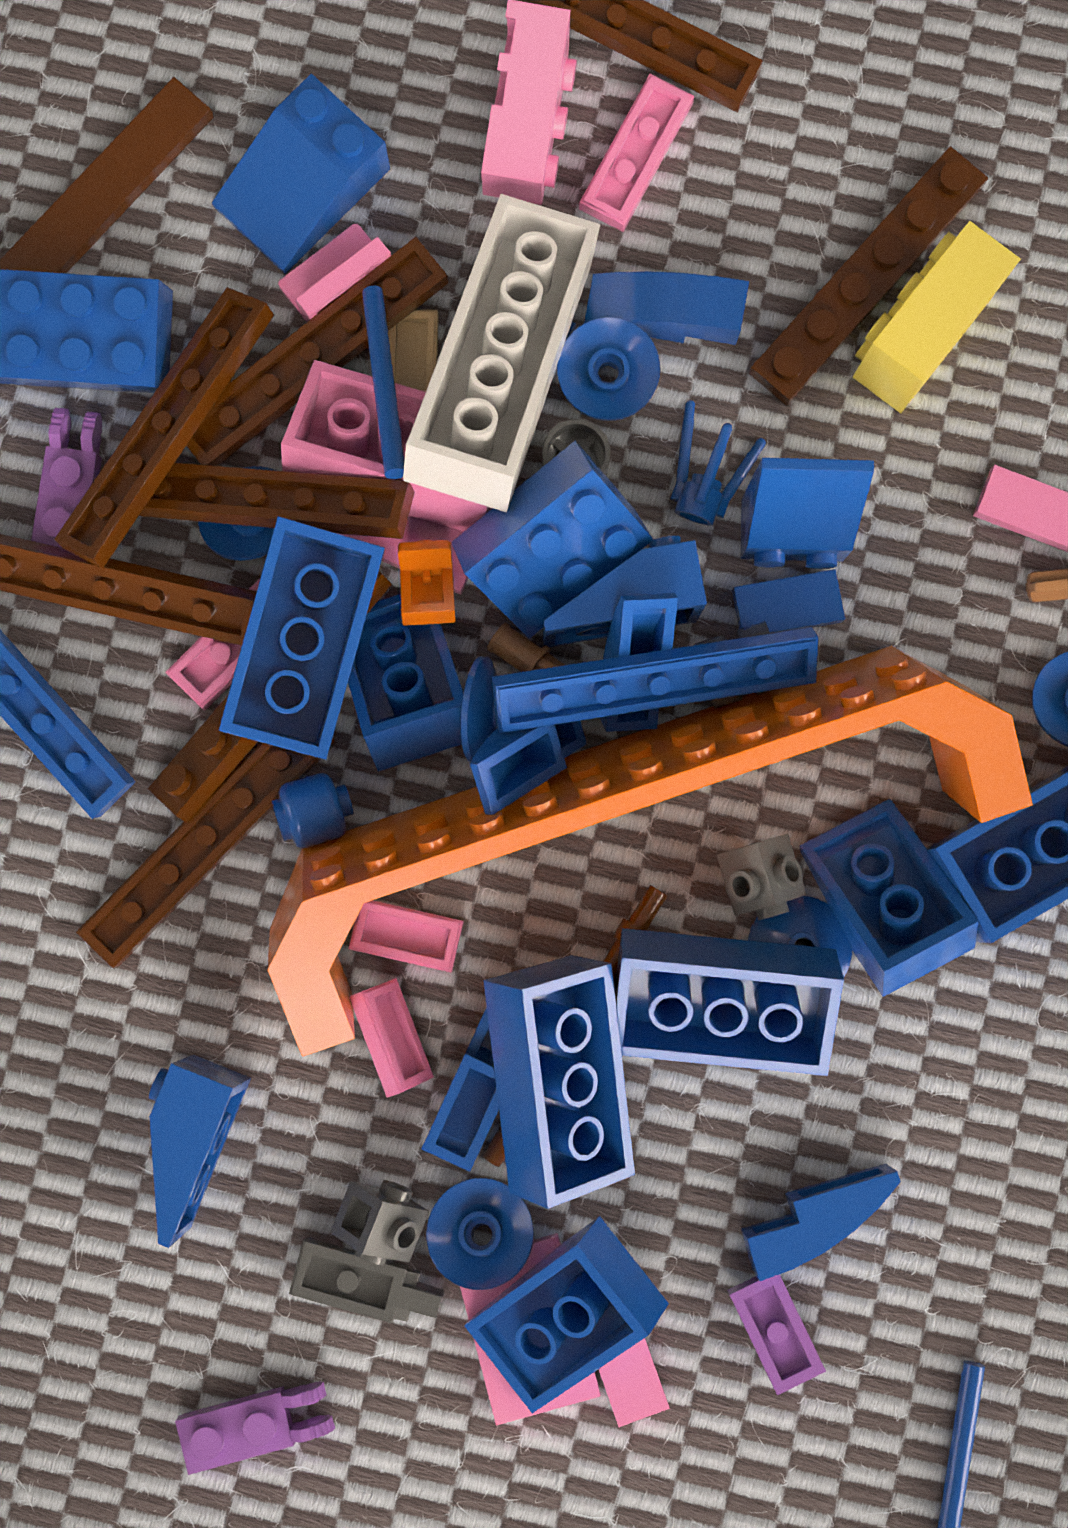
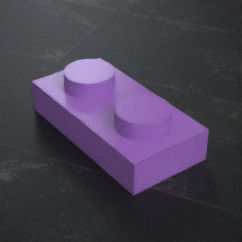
(776, 1332)

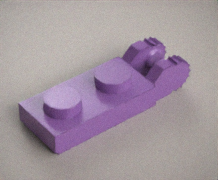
(65, 473)
(249, 1427)

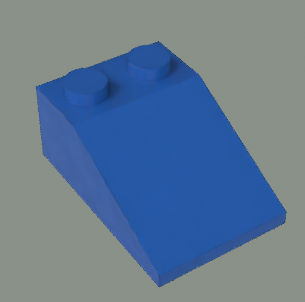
(301, 174)
(803, 511)
(661, 568)
(404, 688)
(890, 897)
(188, 1132)
(568, 1315)

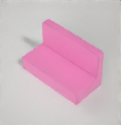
(332, 271)

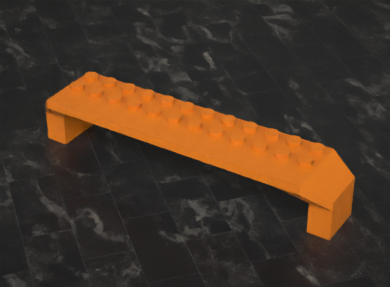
(331, 881)

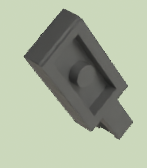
(347, 1282)

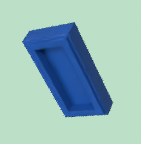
(790, 602)

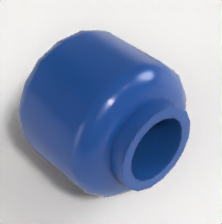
(312, 810)

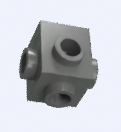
(762, 877)
(380, 1221)

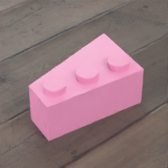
(528, 103)

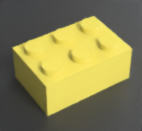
(932, 314)

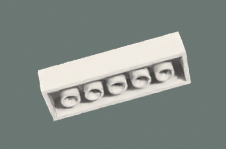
(500, 354)

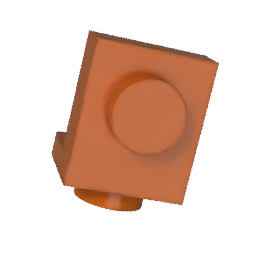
(426, 582)

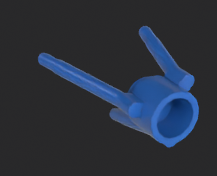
(701, 497)

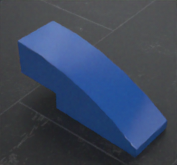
(671, 304)
(639, 626)
(521, 760)
(468, 1105)
(818, 1220)

